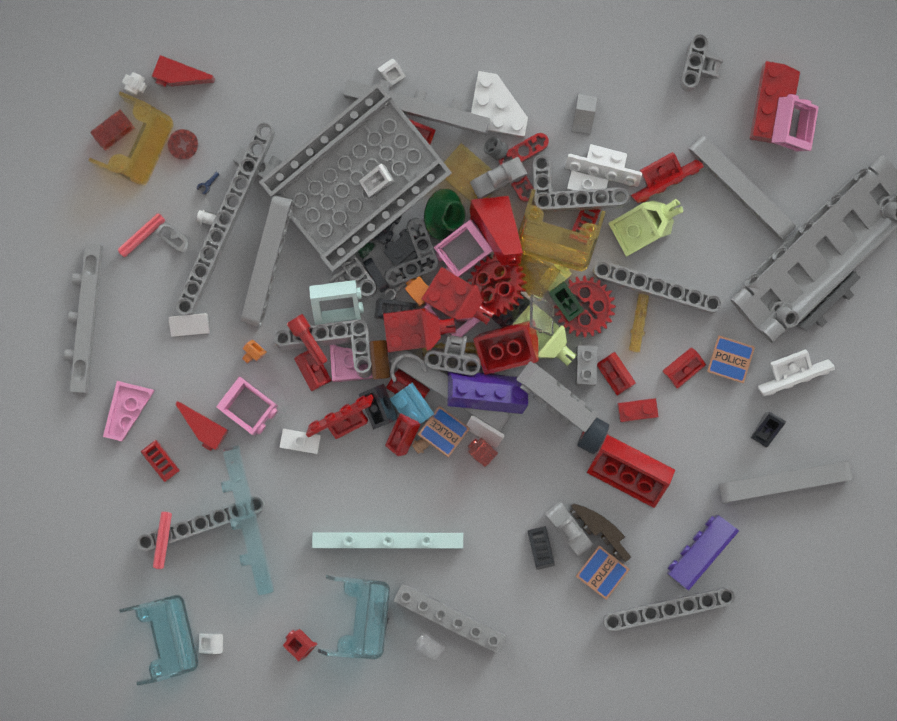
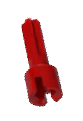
(300, 327)

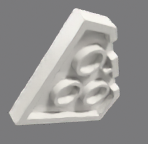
(497, 103)

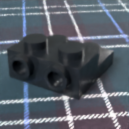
(403, 250)

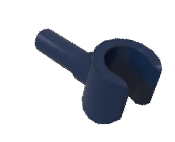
(207, 184)

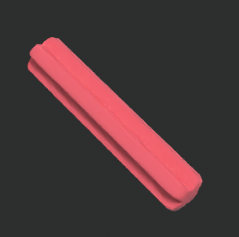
(141, 235)
(162, 540)

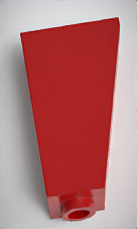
(498, 227)

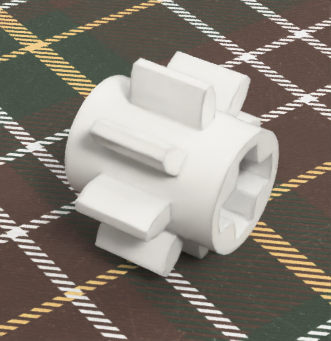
(134, 83)

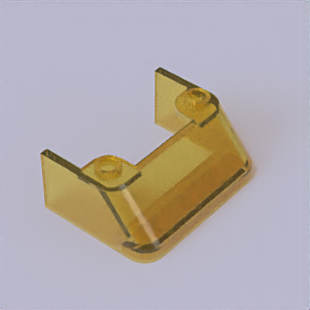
(147, 146)
(557, 243)

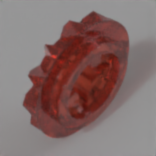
(174, 141)

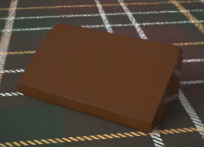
(379, 359)

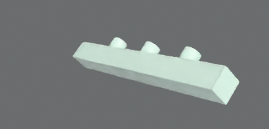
(386, 540)

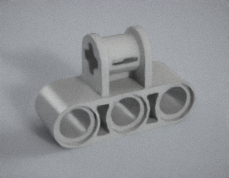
(705, 63)
(498, 178)
(345, 275)
(454, 348)
(569, 529)

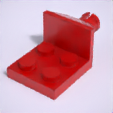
(456, 298)
(415, 329)

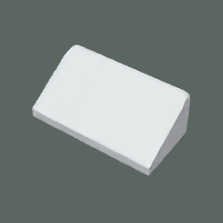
(189, 325)
(485, 431)

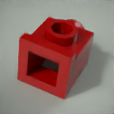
(293, 646)

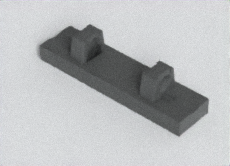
(841, 290)

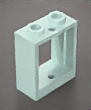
(336, 291)

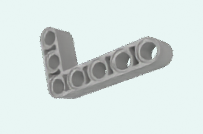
(572, 205)
(332, 339)

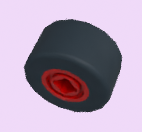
(593, 436)

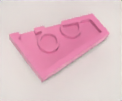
(343, 365)
(125, 409)

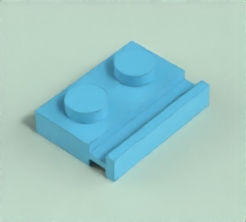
(412, 404)

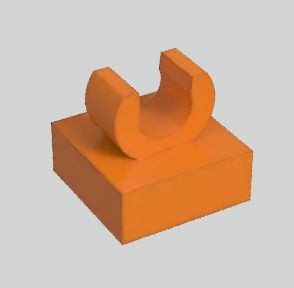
(254, 351)

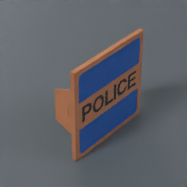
(731, 359)
(443, 431)
(602, 572)

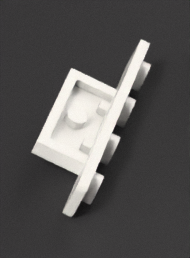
(604, 164)
(794, 370)

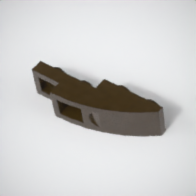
(596, 523)

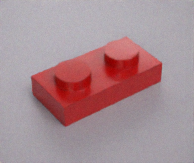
(638, 410)

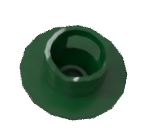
(443, 213)

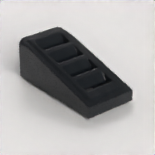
(379, 303)
(545, 564)

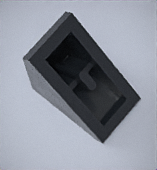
(768, 428)

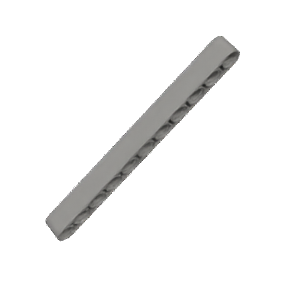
(233, 213)

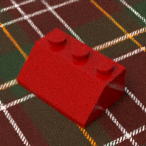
(507, 347)

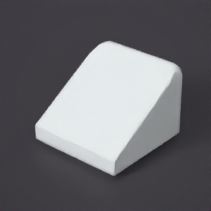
(391, 72)
(210, 643)

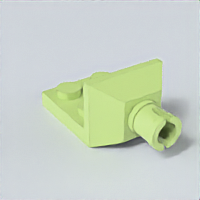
(644, 224)
(550, 346)

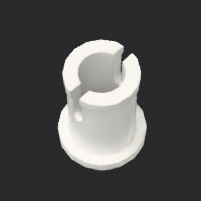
(205, 217)

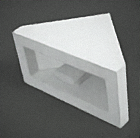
(376, 180)

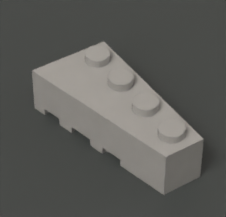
(556, 396)

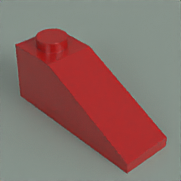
(178, 74)
(204, 428)

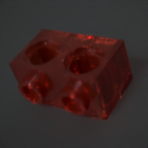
(112, 130)
(481, 451)

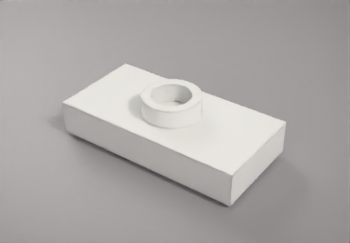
(583, 181)
(299, 441)

